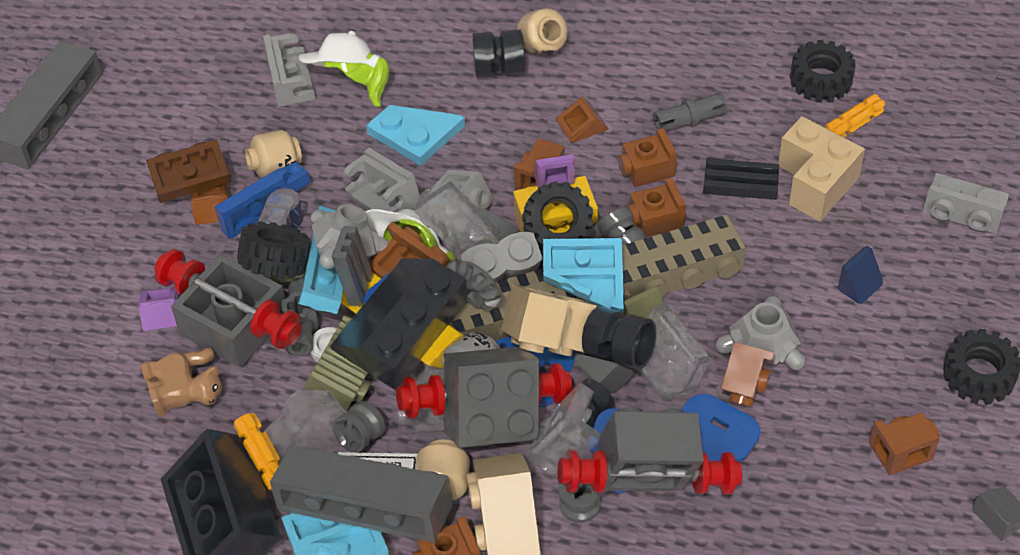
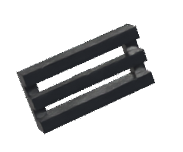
(741, 174)

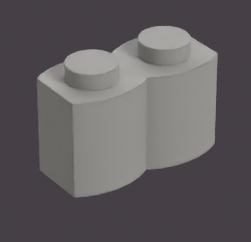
(508, 258)

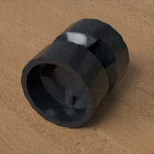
(498, 53)
(619, 337)

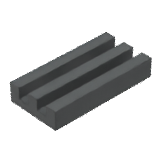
(352, 265)

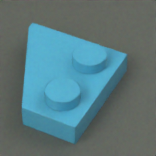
(414, 131)
(586, 269)
(326, 537)

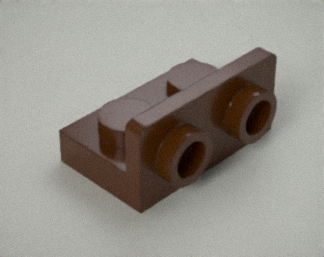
(188, 170)

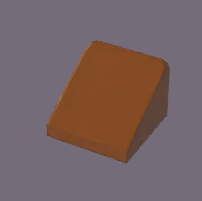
(581, 121)
(204, 202)

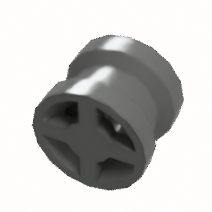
(358, 426)
(580, 507)

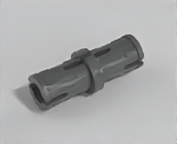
(690, 112)

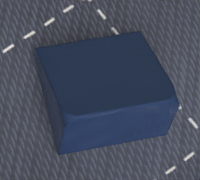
(860, 276)

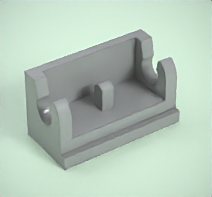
(288, 74)
(381, 183)

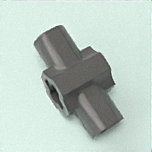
(308, 317)

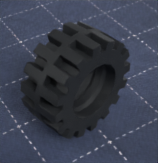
(822, 85)
(564, 194)
(273, 250)
(978, 385)

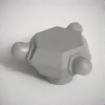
(328, 227)
(768, 329)

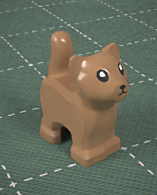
(173, 384)

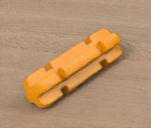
(857, 116)
(258, 446)

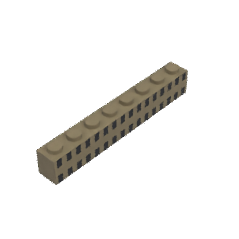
(665, 260)

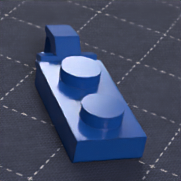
(248, 204)

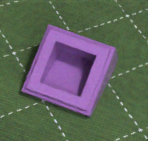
(555, 169)
(156, 308)

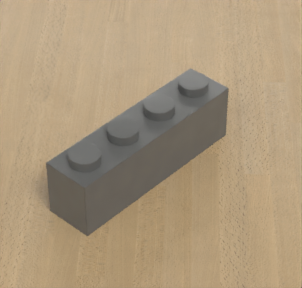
(46, 103)
(362, 493)

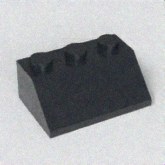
(402, 319)
(219, 499)

